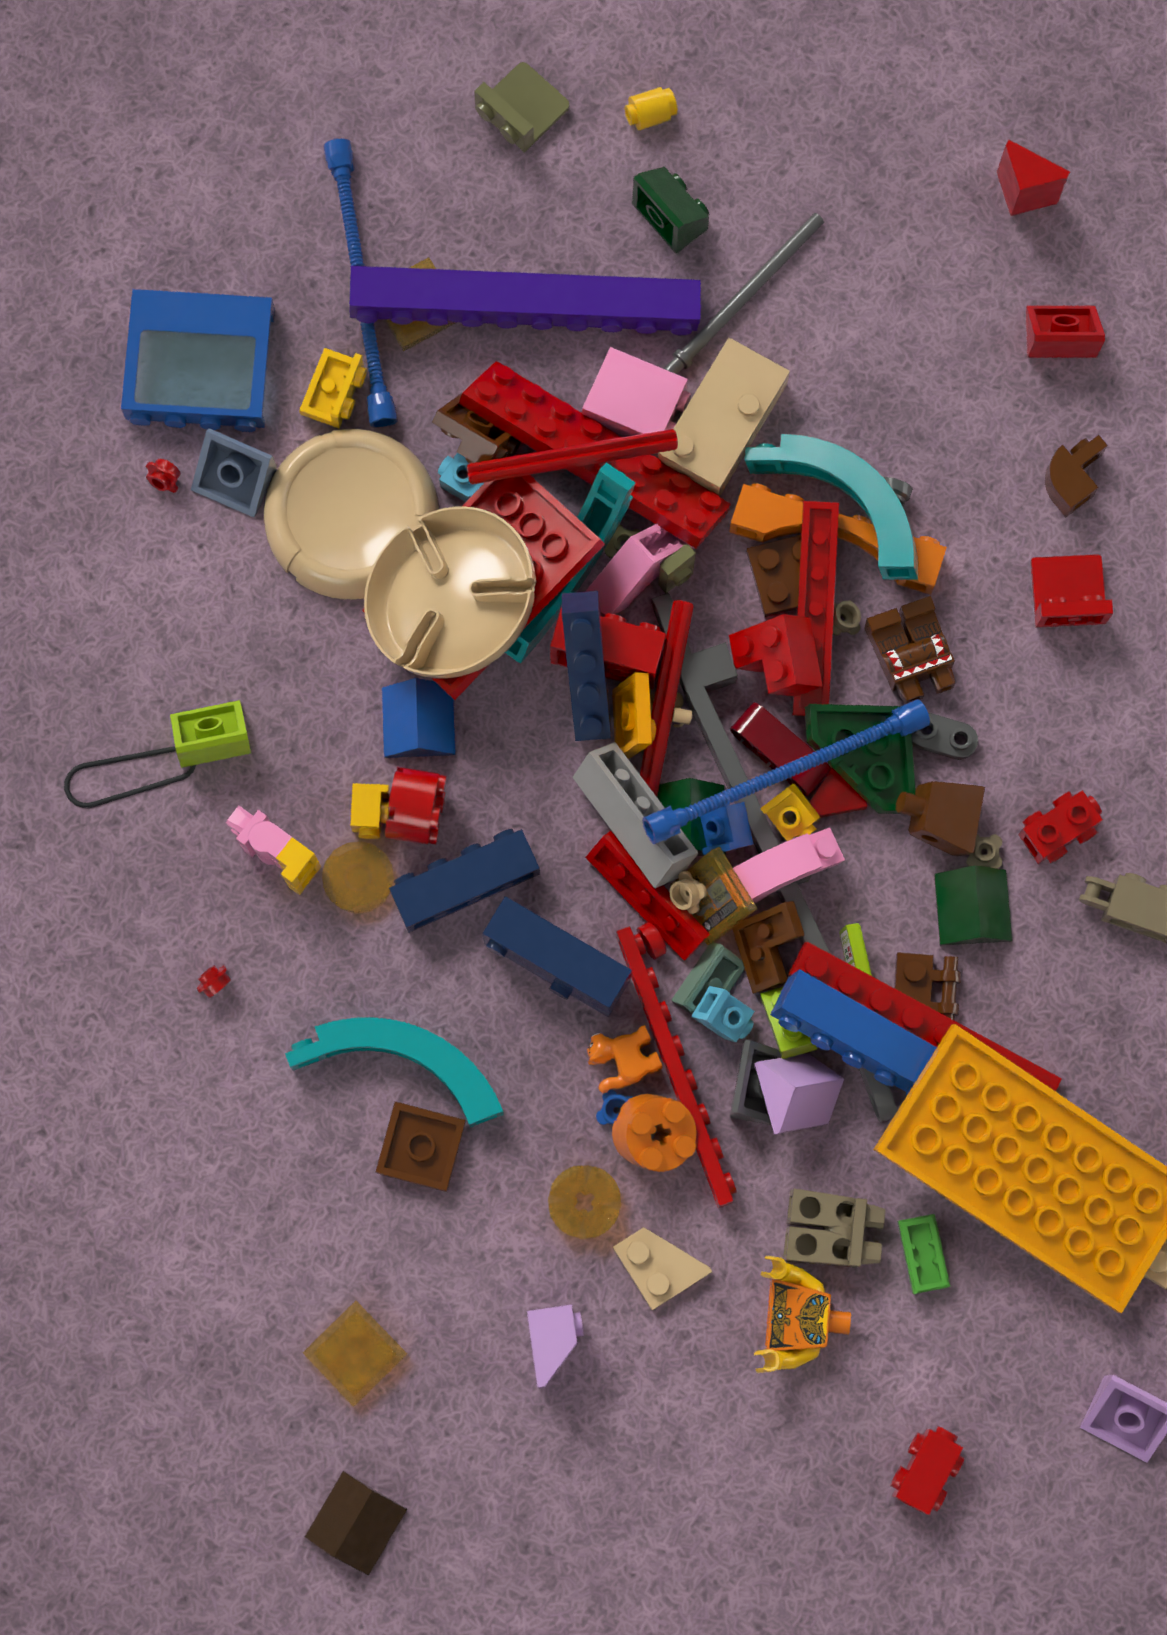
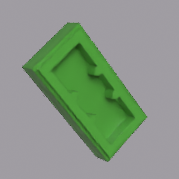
(923, 1254)

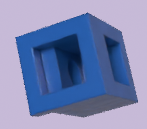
(726, 828)

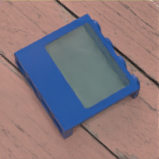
(197, 359)

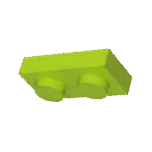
(788, 1042)

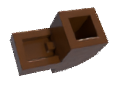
(1065, 475)

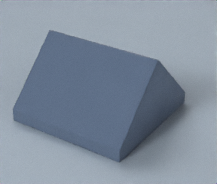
(233, 473)

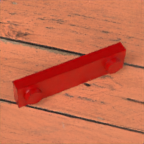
(675, 925)

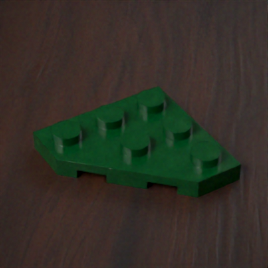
(875, 770)

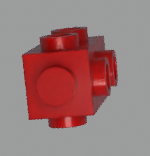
(1069, 821)
(932, 1461)

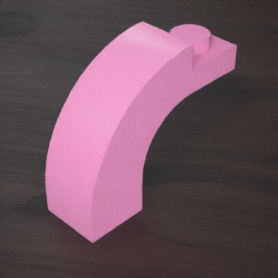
(789, 863)

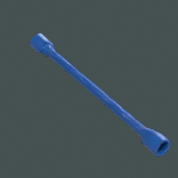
(340, 162)
(667, 822)

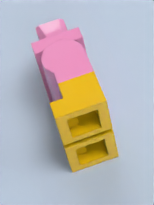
(274, 847)

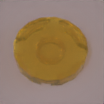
(357, 877)

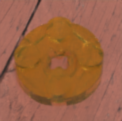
(605, 1203)

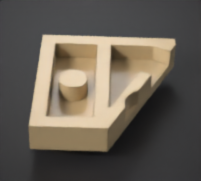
(658, 1266)

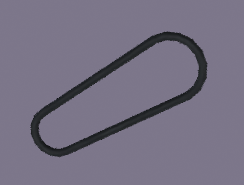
(128, 793)

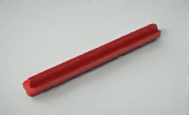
(572, 456)
(666, 691)

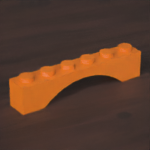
(767, 515)

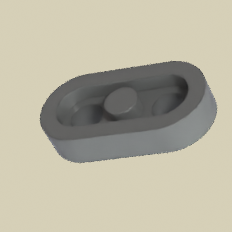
(942, 738)

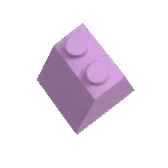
(552, 1339)

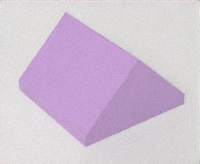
(798, 1092)
(1127, 1417)

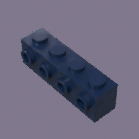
(464, 880)

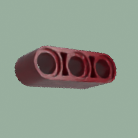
(777, 744)

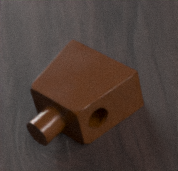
(944, 815)

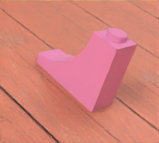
(634, 568)

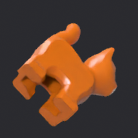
(629, 1060)

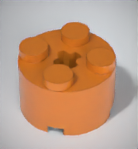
(671, 1142)

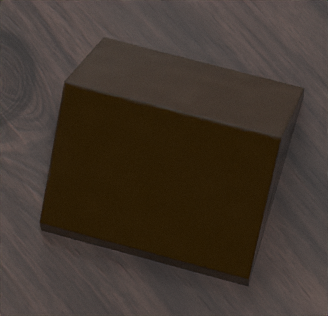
(355, 1523)

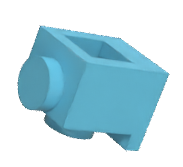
(451, 482)
(714, 1014)

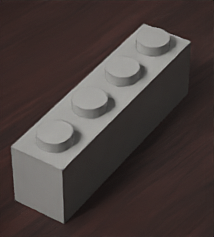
(622, 802)

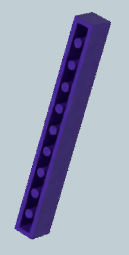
(524, 299)

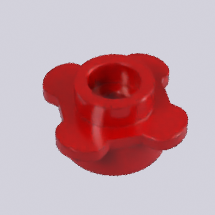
(163, 475)
(213, 980)

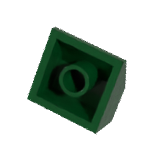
(669, 207)

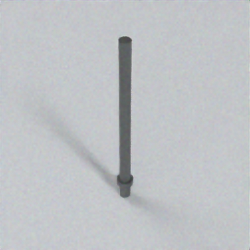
(684, 357)

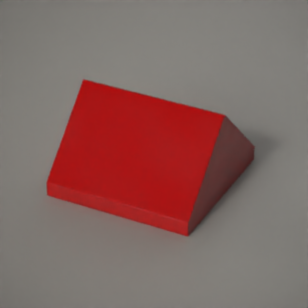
(1029, 179)
(1063, 332)

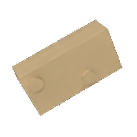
(725, 415)

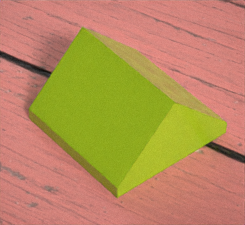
(210, 734)

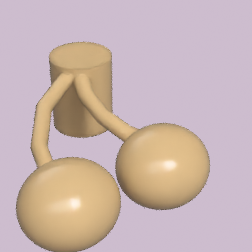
(681, 715)

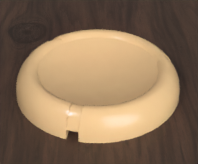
(340, 505)
(450, 592)

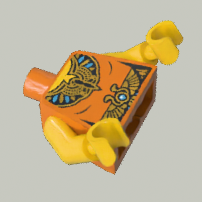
(797, 1318)

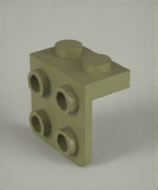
(521, 105)

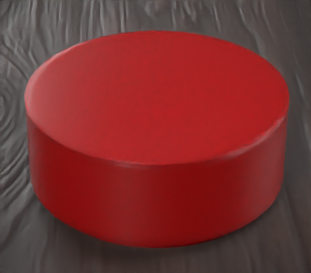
(652, 940)

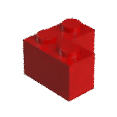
(782, 650)

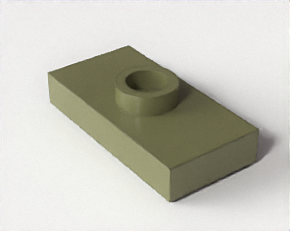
(676, 568)

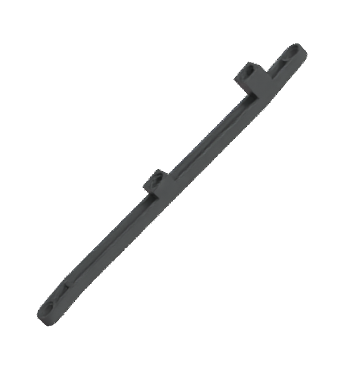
(707, 672)

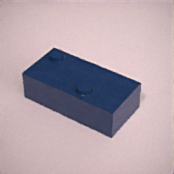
(556, 957)

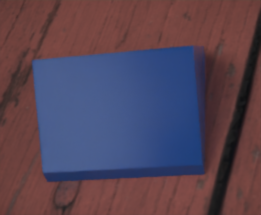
(417, 720)

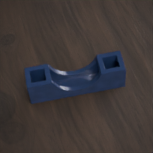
(586, 665)

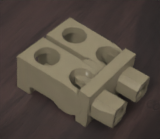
(843, 1230)

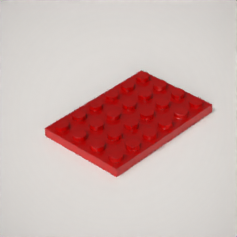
(552, 534)

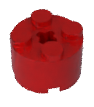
(415, 806)

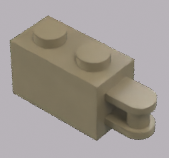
(1130, 904)

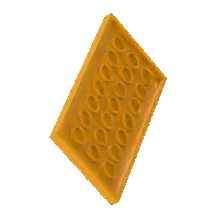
(1032, 1167)

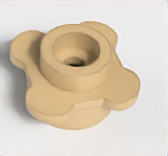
(687, 893)

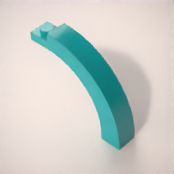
(856, 478)
(602, 515)
(411, 1043)

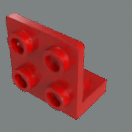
(1069, 591)

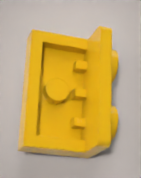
(333, 387)

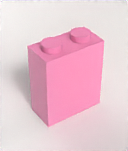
(635, 396)

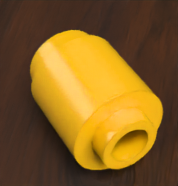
(651, 108)

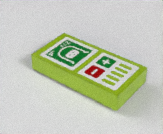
(854, 947)

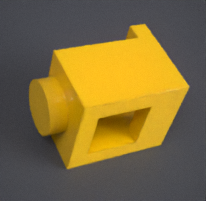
(791, 800)
(368, 809)

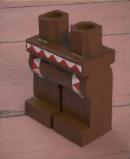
(912, 649)

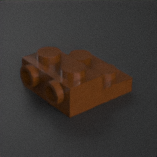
(479, 437)

